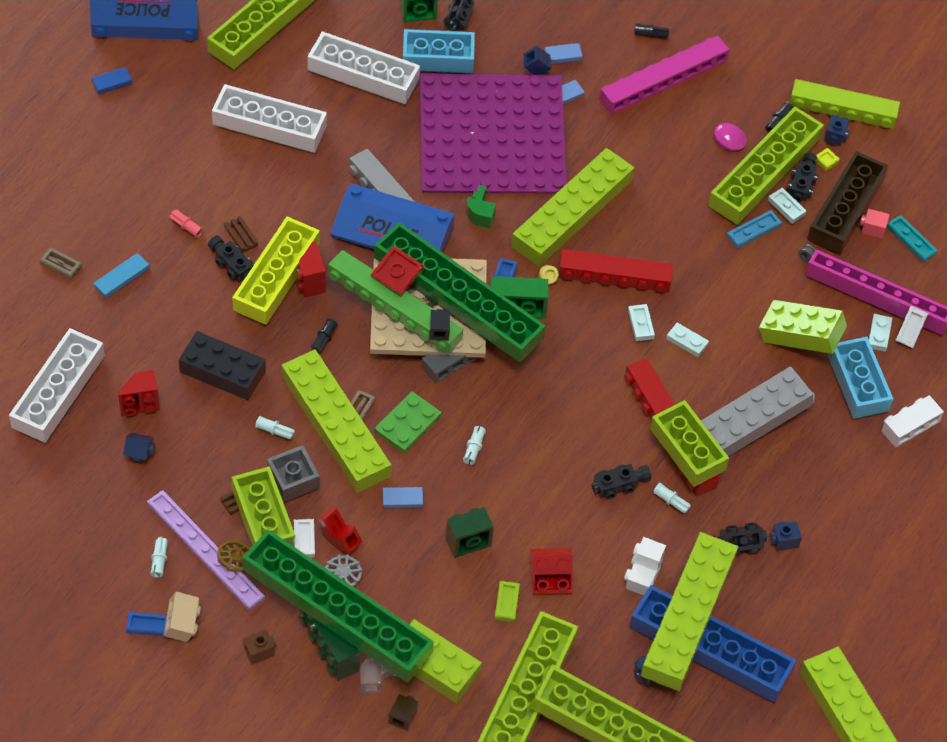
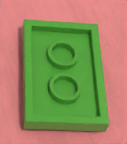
(407, 422)

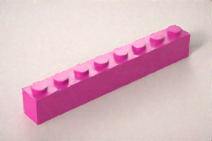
(664, 74)
(875, 290)

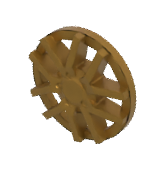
(232, 555)

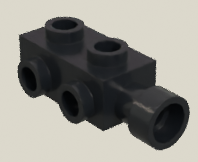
(458, 14)
(803, 177)
(229, 256)
(619, 480)
(740, 537)

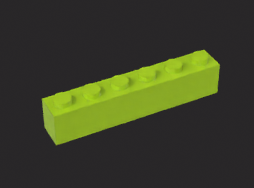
(844, 104)

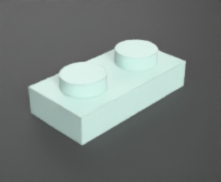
(787, 205)
(641, 322)
(880, 332)
(687, 340)

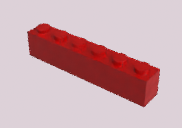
(615, 270)

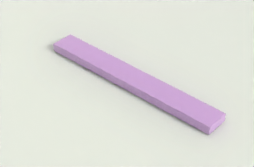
(204, 549)

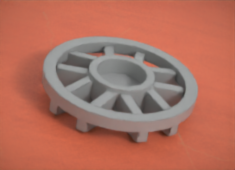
(344, 570)

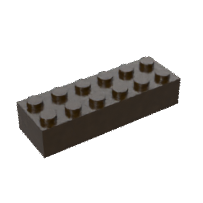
(847, 202)

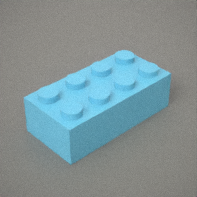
(440, 50)
(860, 378)

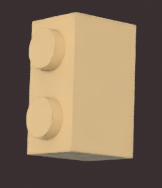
(181, 617)

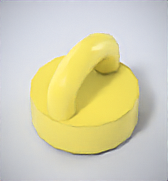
(548, 272)

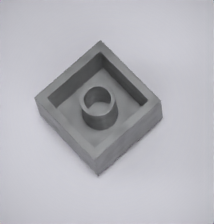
(294, 473)

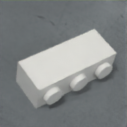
(912, 421)

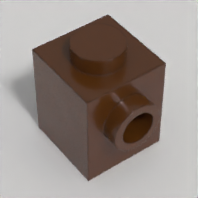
(259, 646)

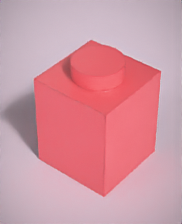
(874, 223)

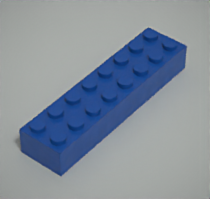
(723, 649)

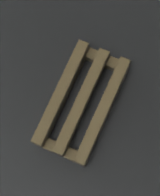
(58, 265)
(365, 396)

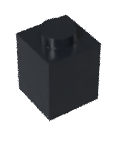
(440, 324)

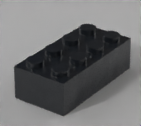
(222, 365)

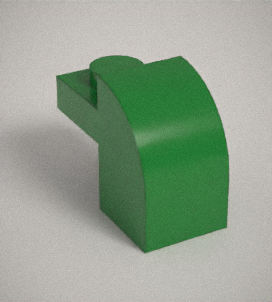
(480, 211)

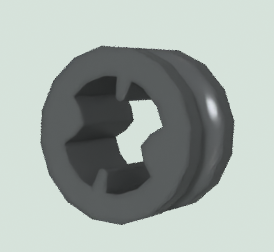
(806, 252)

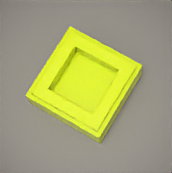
(827, 159)

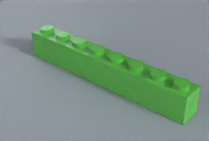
(405, 309)

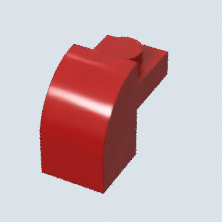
(338, 533)

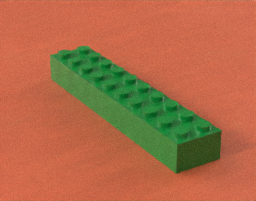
(466, 295)
(338, 605)

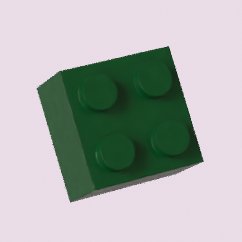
(469, 532)

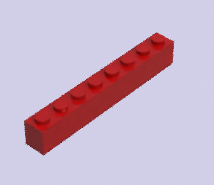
(655, 399)

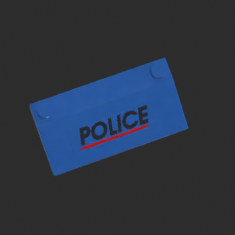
(145, 19)
(370, 214)

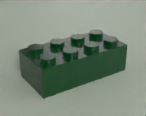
(340, 655)

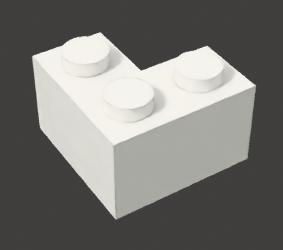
(646, 565)

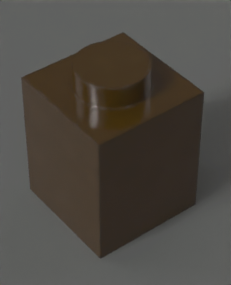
(403, 711)

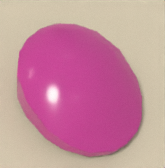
(730, 137)

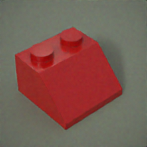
(311, 272)

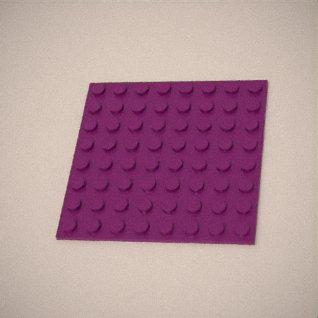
(514, 139)

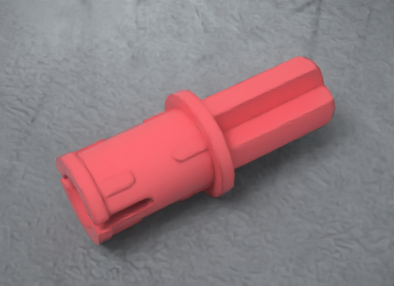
(186, 223)

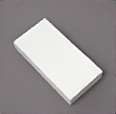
(912, 326)
(305, 536)

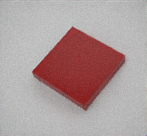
(397, 271)

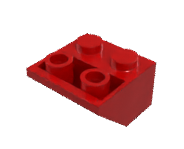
(139, 394)
(551, 570)

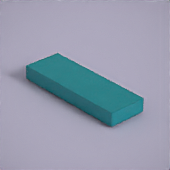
(911, 238)

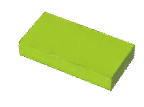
(507, 601)

